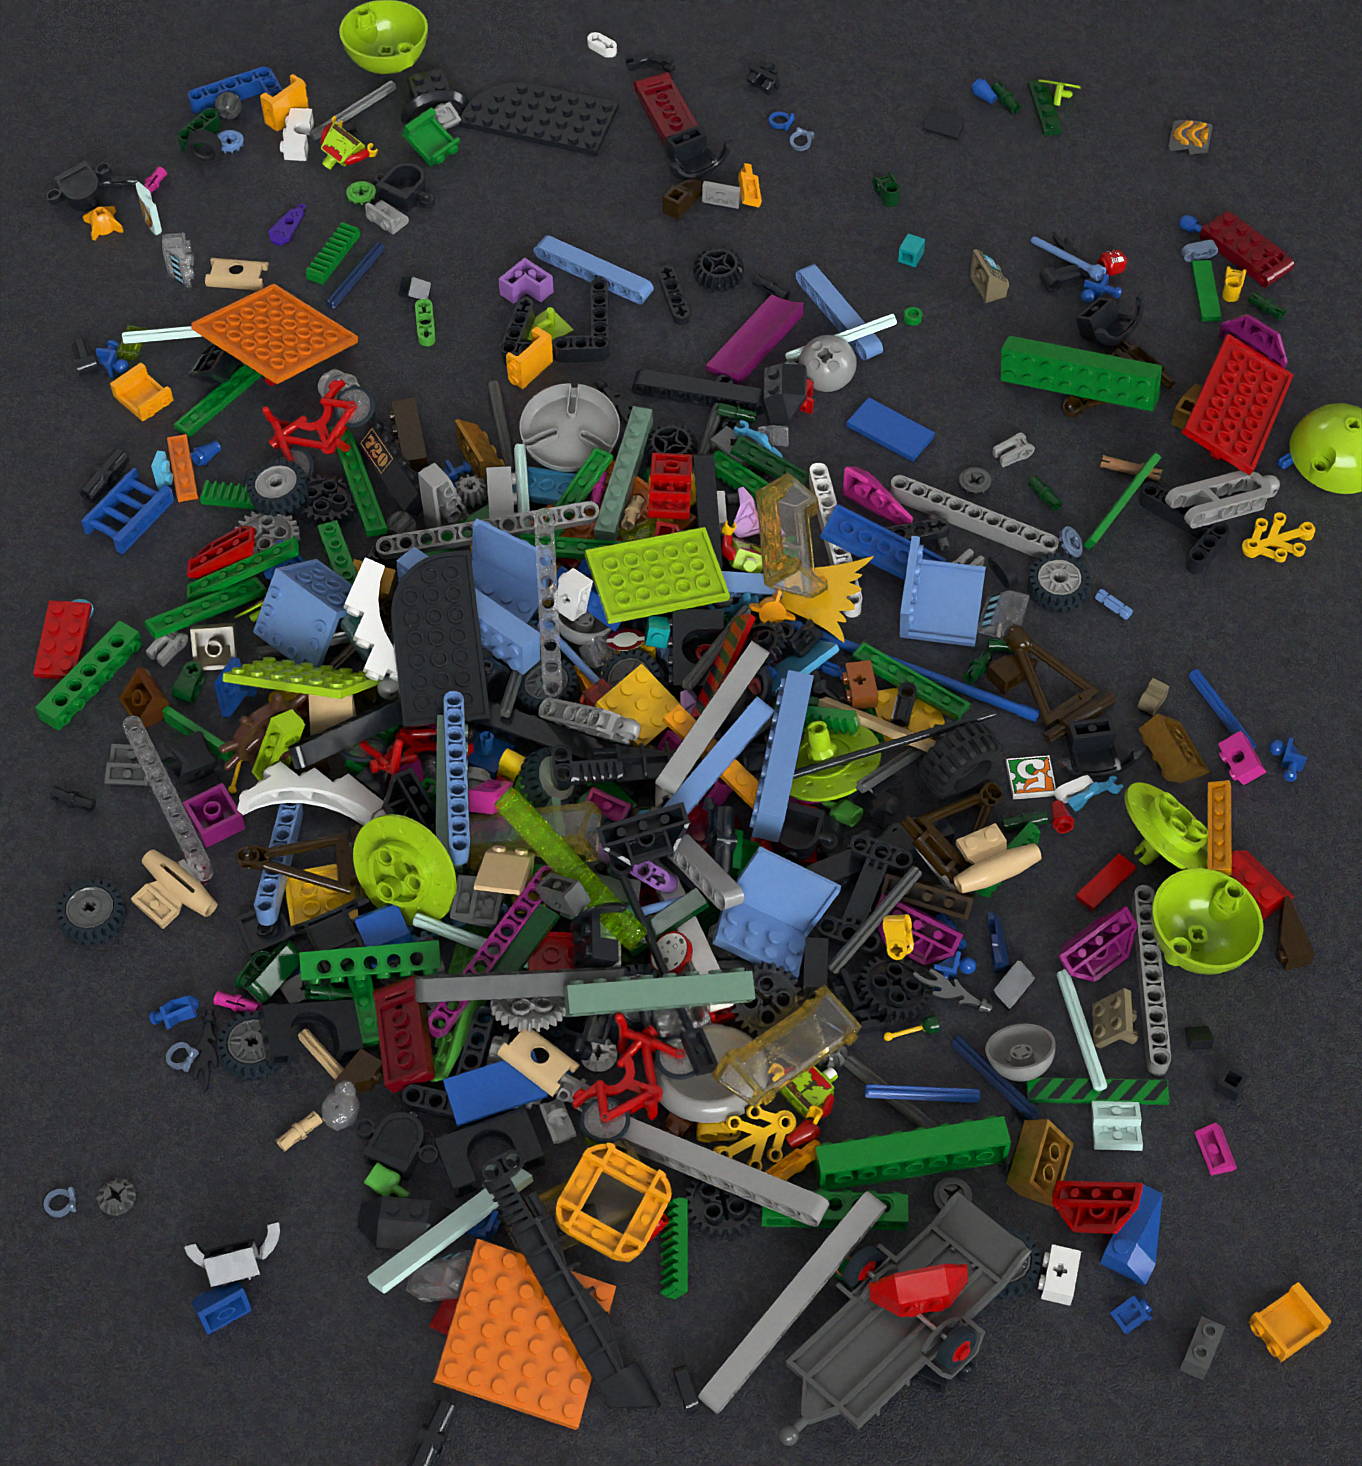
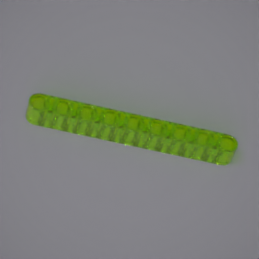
(568, 864)

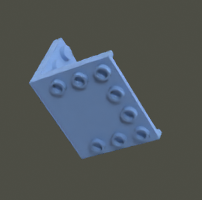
(506, 569)
(940, 599)
(303, 610)
(777, 911)

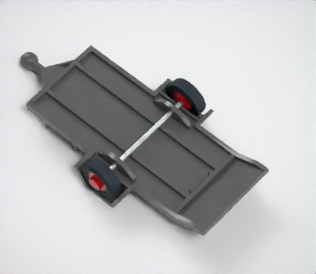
(871, 1353)

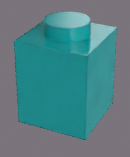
(911, 250)
(657, 632)

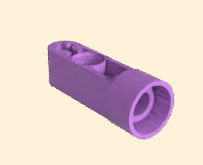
(651, 877)

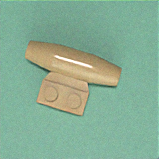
(991, 859)
(172, 888)

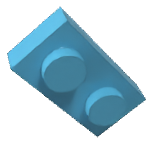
(161, 470)

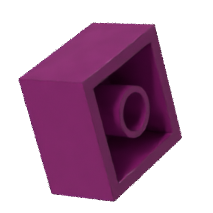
(214, 815)

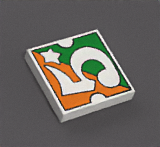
(1030, 777)

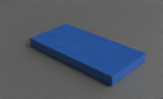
(890, 429)
(490, 1091)

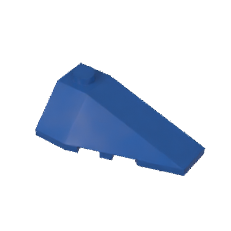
(1134, 1247)

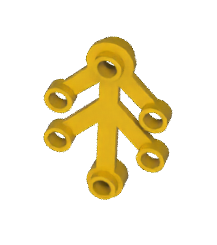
(1254, 546)
(759, 1135)

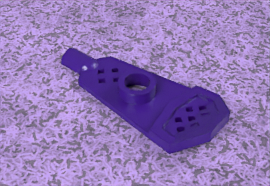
(281, 232)

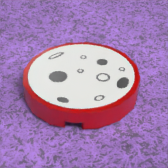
(675, 950)

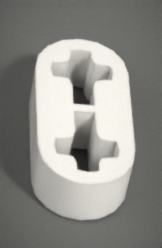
(602, 44)
(1072, 788)

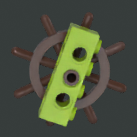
(267, 734)

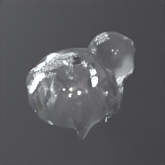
(348, 1106)

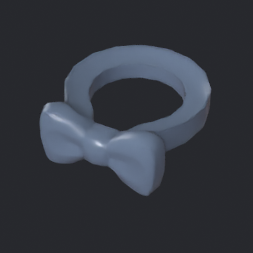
(810, 135)
(185, 1066)
(70, 1193)

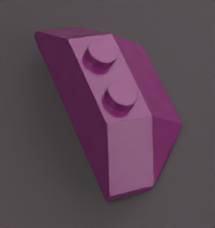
(1256, 336)
(931, 937)
(1099, 946)

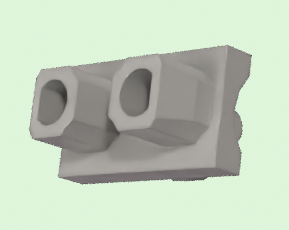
(569, 1086)
(557, 1121)

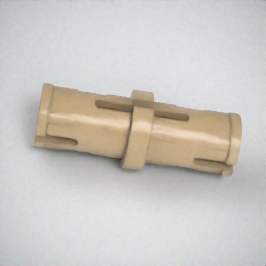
(632, 512)
(299, 1131)

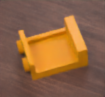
(279, 106)
(532, 361)
(141, 392)
(1289, 1322)

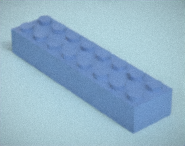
(500, 630)
(781, 756)

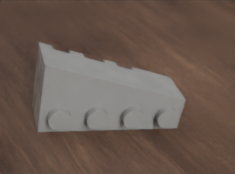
(500, 493)
(439, 498)

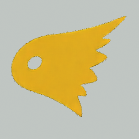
(826, 606)

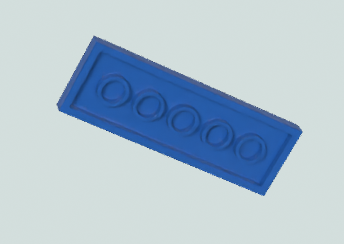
(869, 539)

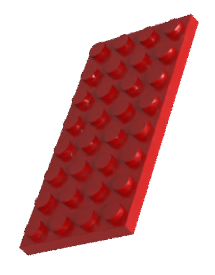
(1238, 404)

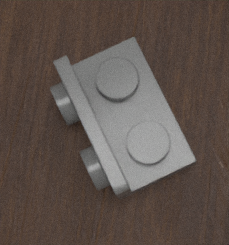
(446, 115)
(721, 194)
(386, 216)

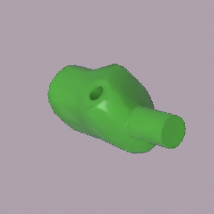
(844, 811)
(385, 1181)

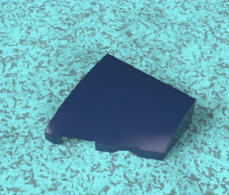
(998, 949)

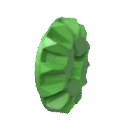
(354, 190)

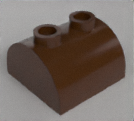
(144, 698)

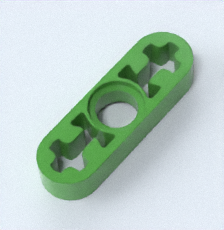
(420, 316)

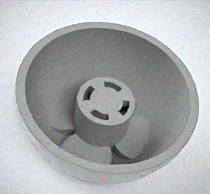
(828, 373)
(582, 629)
(1021, 1051)

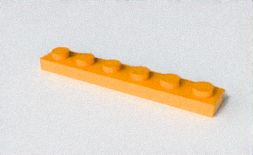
(735, 775)
(1219, 827)

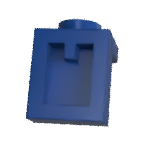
(487, 1227)
(1132, 1313)

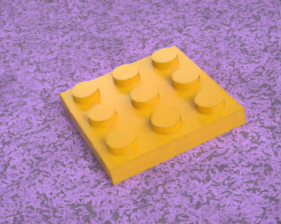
(641, 699)
(922, 715)
(310, 900)

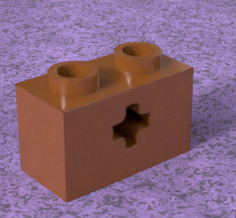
(860, 684)

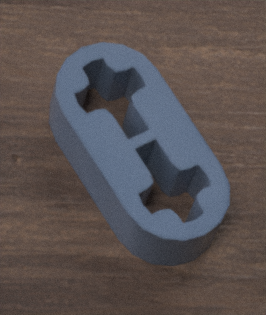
(1199, 250)

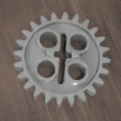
(270, 529)
(529, 1012)

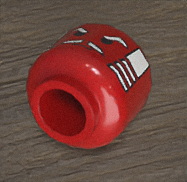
(1113, 261)

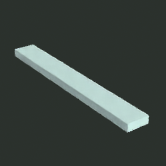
(440, 1236)

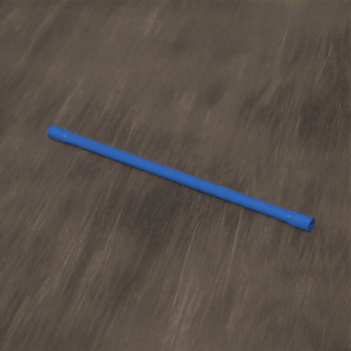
(1020, 709)

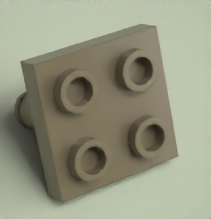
(1114, 1019)

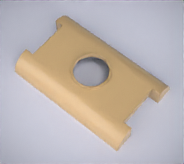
(248, 279)
(545, 1074)

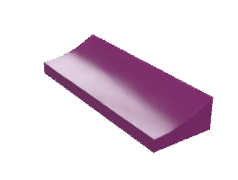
(756, 338)

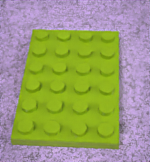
(656, 575)
(300, 678)

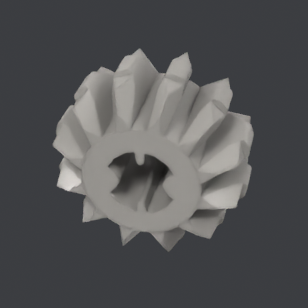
(471, 490)

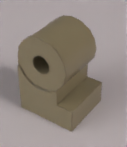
(1153, 697)

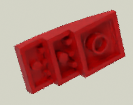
(670, 486)

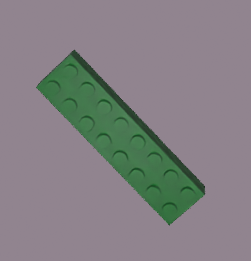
(1081, 373)
(911, 1153)

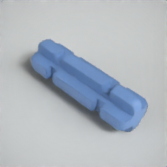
(1113, 604)

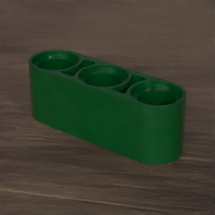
(206, 120)
(273, 971)

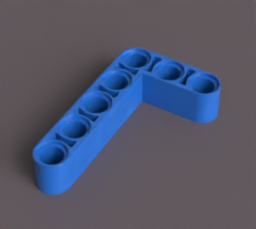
(242, 85)

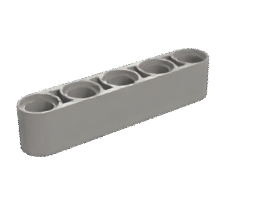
(707, 874)

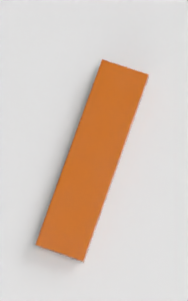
(182, 468)

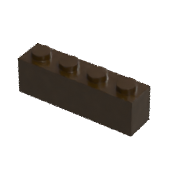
(409, 432)
(932, 896)

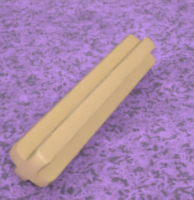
(320, 1053)

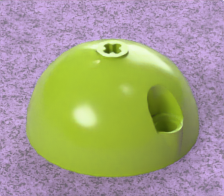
(394, 36)
(1330, 433)
(1194, 927)

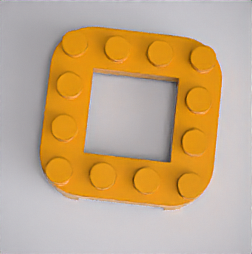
(632, 1173)

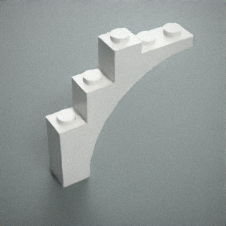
(370, 632)
(313, 788)

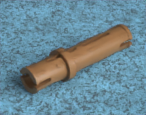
(1128, 467)

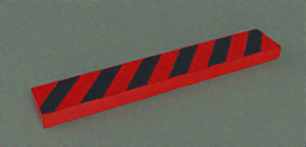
(725, 661)

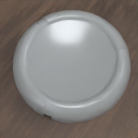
(566, 425)
(701, 1096)

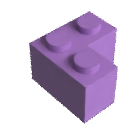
(525, 279)

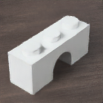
(295, 142)

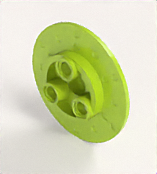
(839, 780)
(1166, 827)
(404, 867)

